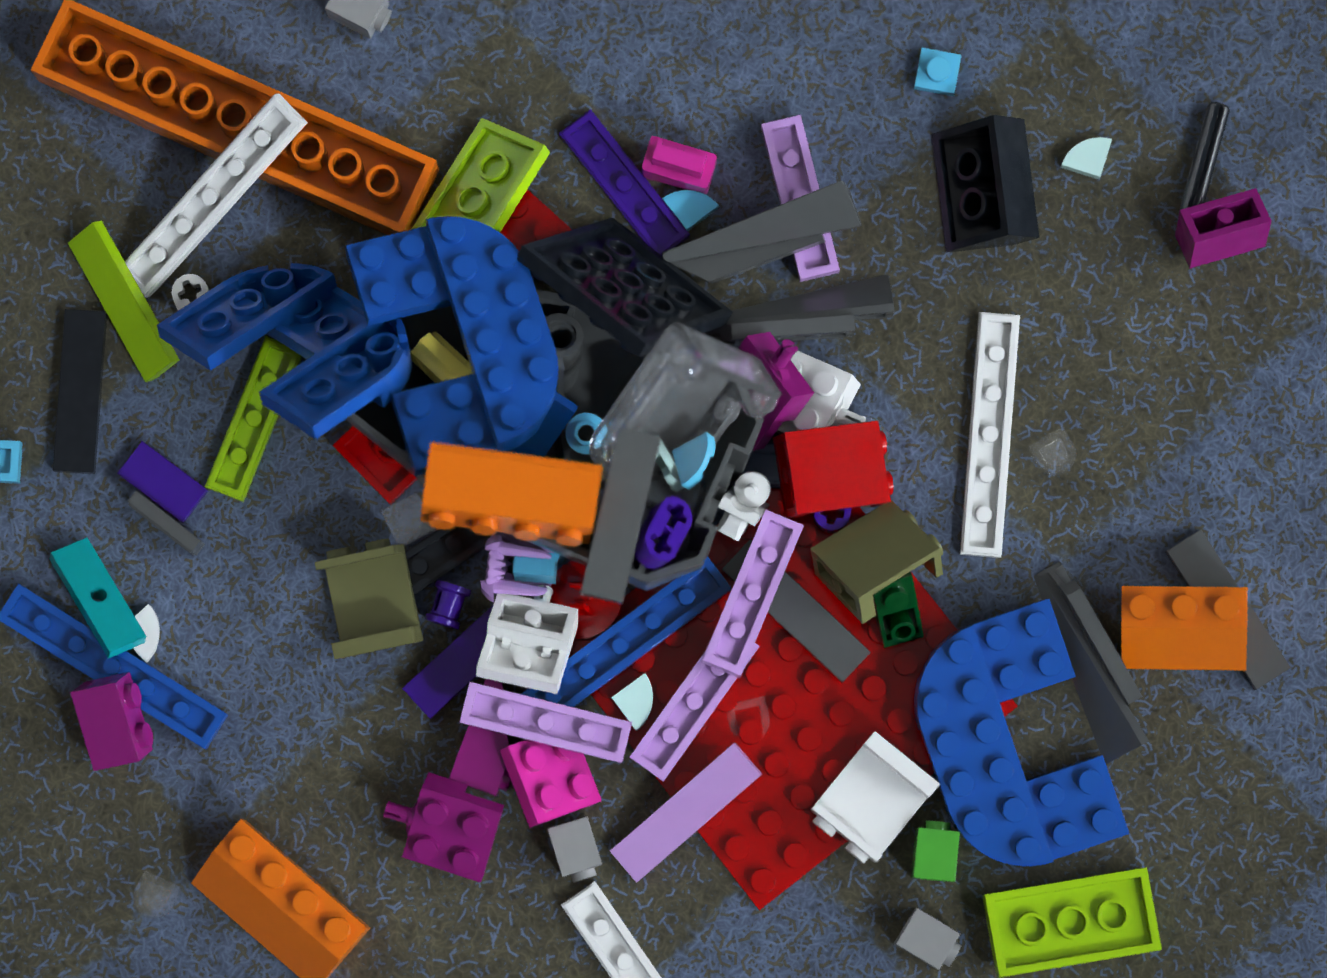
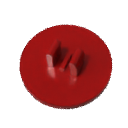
(593, 613)

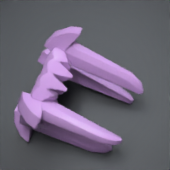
(501, 548)

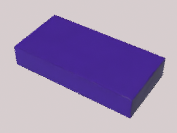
(162, 482)

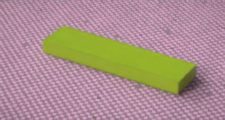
(122, 300)
(250, 424)

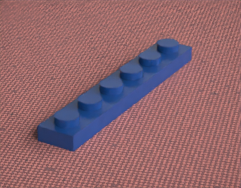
(637, 634)
(79, 647)

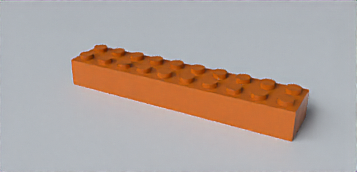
(210, 105)

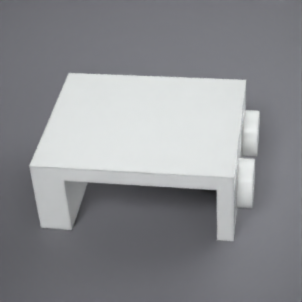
(873, 798)

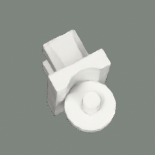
(744, 504)

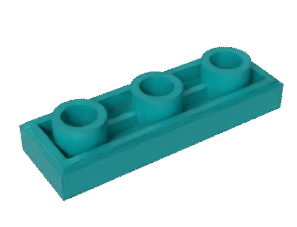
(89, 580)

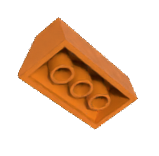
(510, 494)
(279, 903)

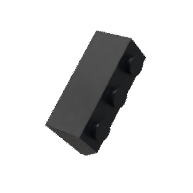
(985, 184)

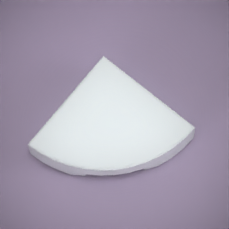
(150, 625)

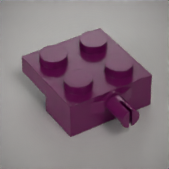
(785, 375)
(449, 827)

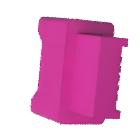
(678, 165)

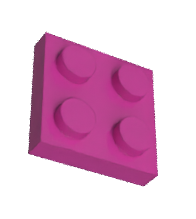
(549, 780)

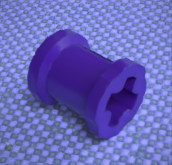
(447, 604)

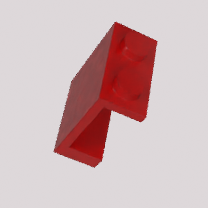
(832, 468)

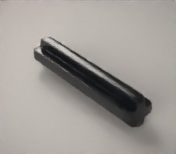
(1205, 155)

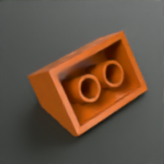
(1184, 627)

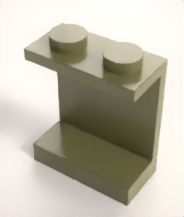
(873, 555)
(371, 598)

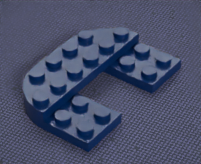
(315, 318)
(499, 322)
(975, 754)

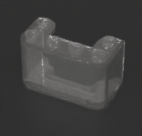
(681, 392)

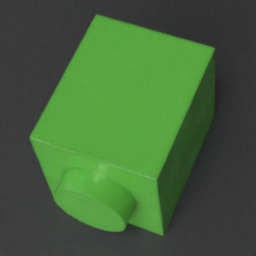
(935, 852)

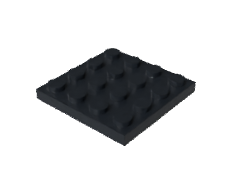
(621, 284)

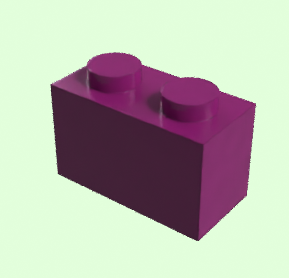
(1222, 228)
(112, 721)

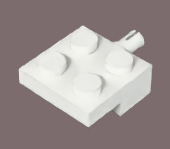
(831, 397)
(528, 641)

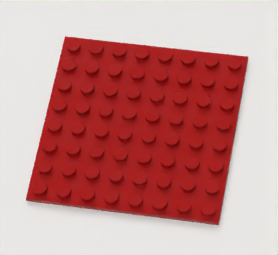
(814, 718)

